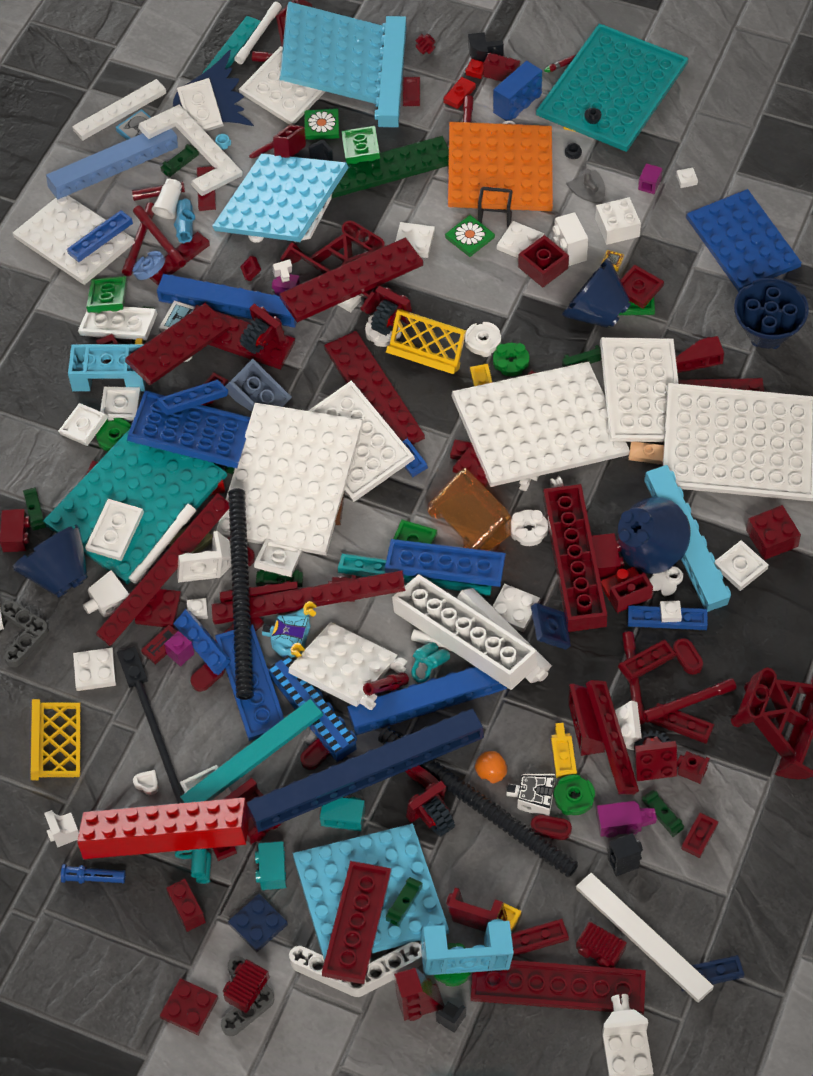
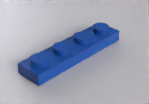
(99, 236)
(192, 397)
(651, 617)
(202, 642)

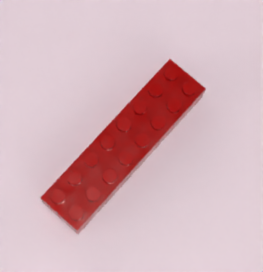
(164, 828)

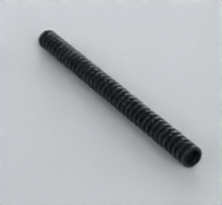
(240, 594)
(493, 812)

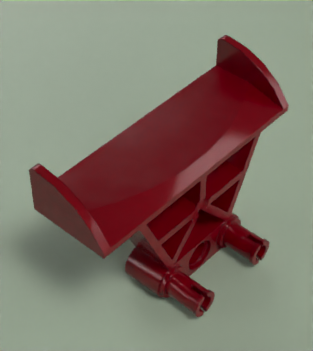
(351, 233)
(752, 710)

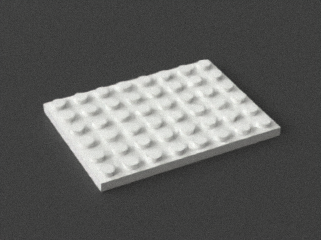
(538, 423)
(740, 441)
(293, 475)

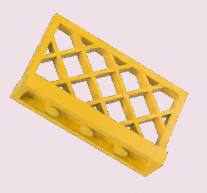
(426, 356)
(38, 742)

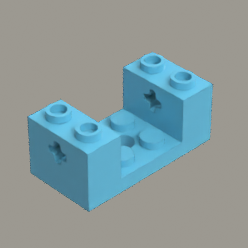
(87, 365)
(493, 956)

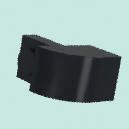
(480, 48)

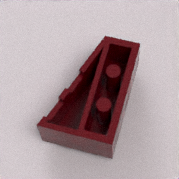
(416, 994)

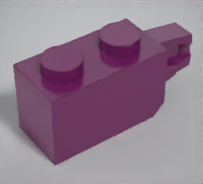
(623, 818)

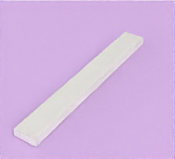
(645, 937)

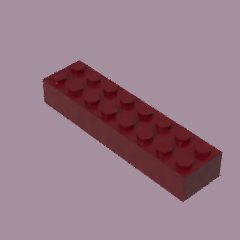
(575, 558)

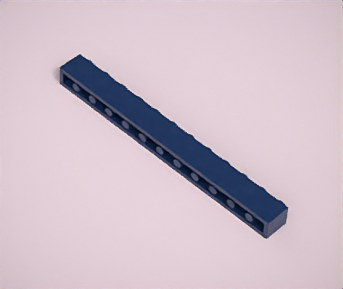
(365, 770)

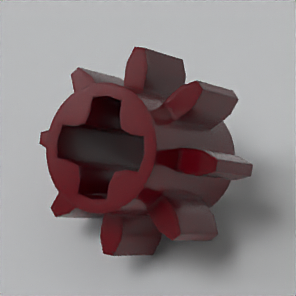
(425, 43)

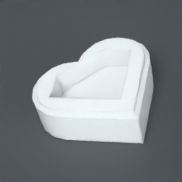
(147, 782)

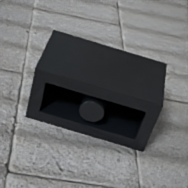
(624, 854)

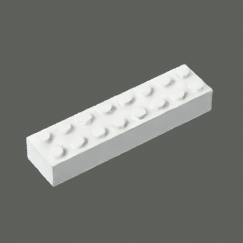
(465, 632)

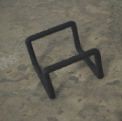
(508, 211)

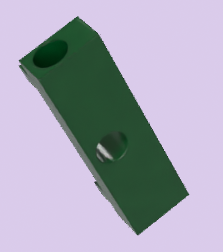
(179, 161)
(590, 356)
(32, 502)
(266, 577)
(669, 820)
(400, 909)

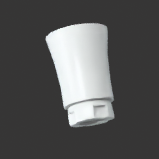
(168, 199)

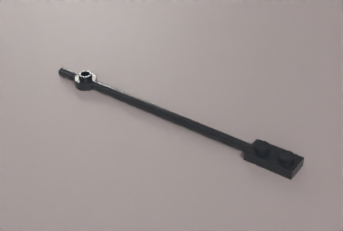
(136, 677)

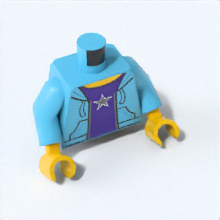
(290, 631)

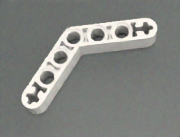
(371, 983)

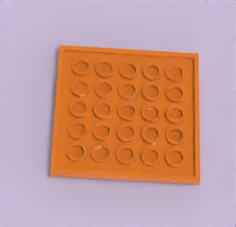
(500, 157)

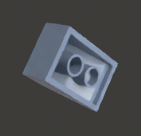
(256, 386)

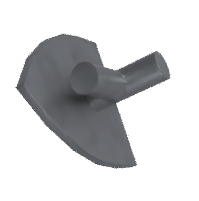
(588, 186)

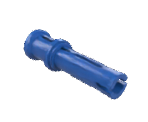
(118, 876)

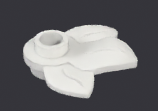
(665, 583)

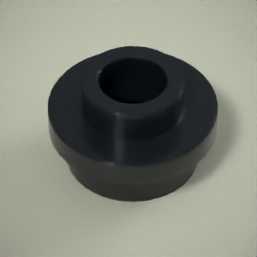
(592, 115)
(573, 151)

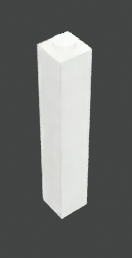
(479, 604)

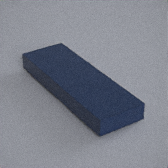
(720, 970)

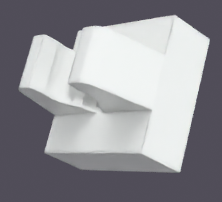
(283, 269)

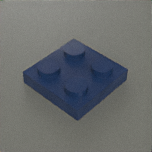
(550, 626)
(257, 923)

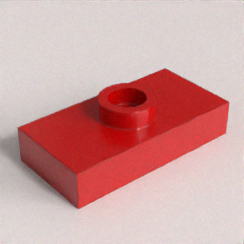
(456, 95)

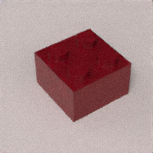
(543, 261)
(773, 532)

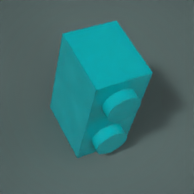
(344, 814)
(271, 865)

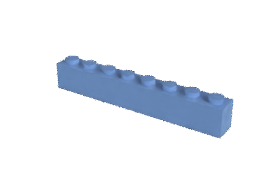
(109, 162)

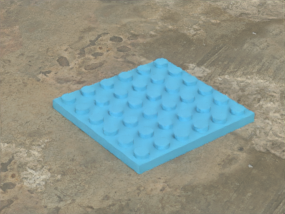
(331, 52)
(280, 197)
(324, 872)

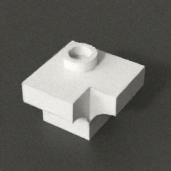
(62, 828)

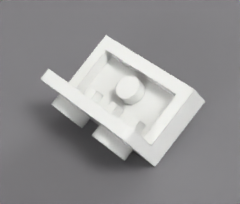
(629, 723)

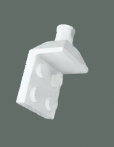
(206, 564)
(626, 1041)

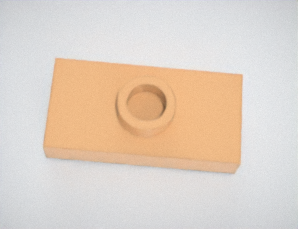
(646, 452)

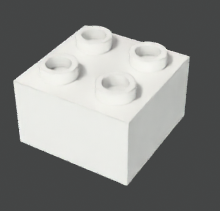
(617, 221)
(571, 237)

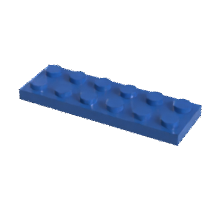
(445, 562)
(263, 709)

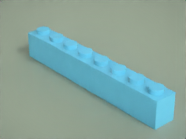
(392, 71)
(697, 559)

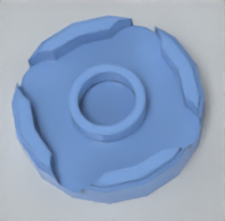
(148, 266)

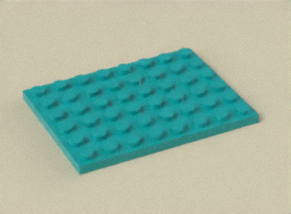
(618, 77)
(141, 478)

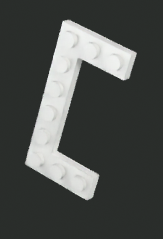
(225, 168)

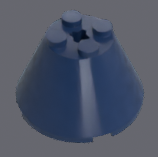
(600, 298)
(770, 311)
(653, 535)
(56, 562)

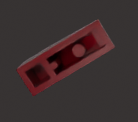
(702, 354)

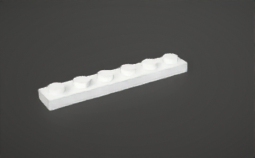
(119, 109)

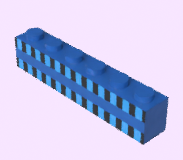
(329, 727)

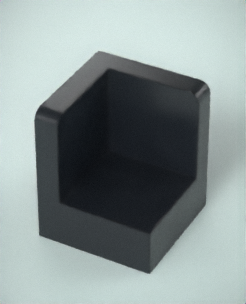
(321, 151)
(451, 1016)

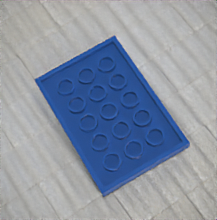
(743, 239)
(193, 432)

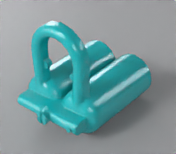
(431, 656)
(199, 865)

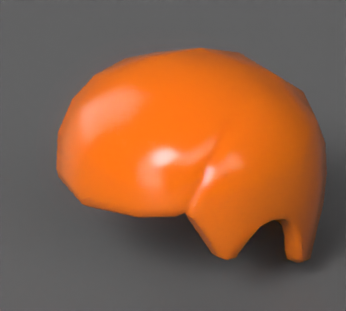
(491, 766)

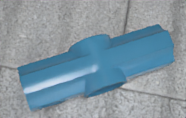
(184, 221)

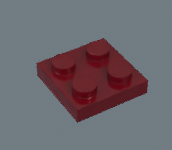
(641, 286)
(160, 609)
(189, 1006)

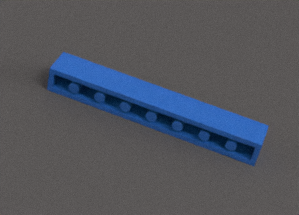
(221, 298)
(423, 699)

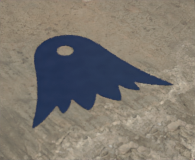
(222, 90)

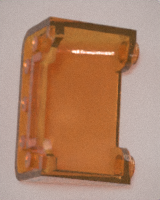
(471, 512)

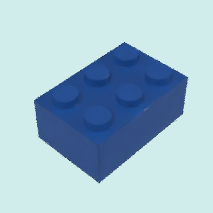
(517, 91)

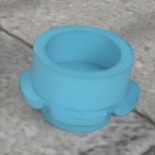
(223, 141)

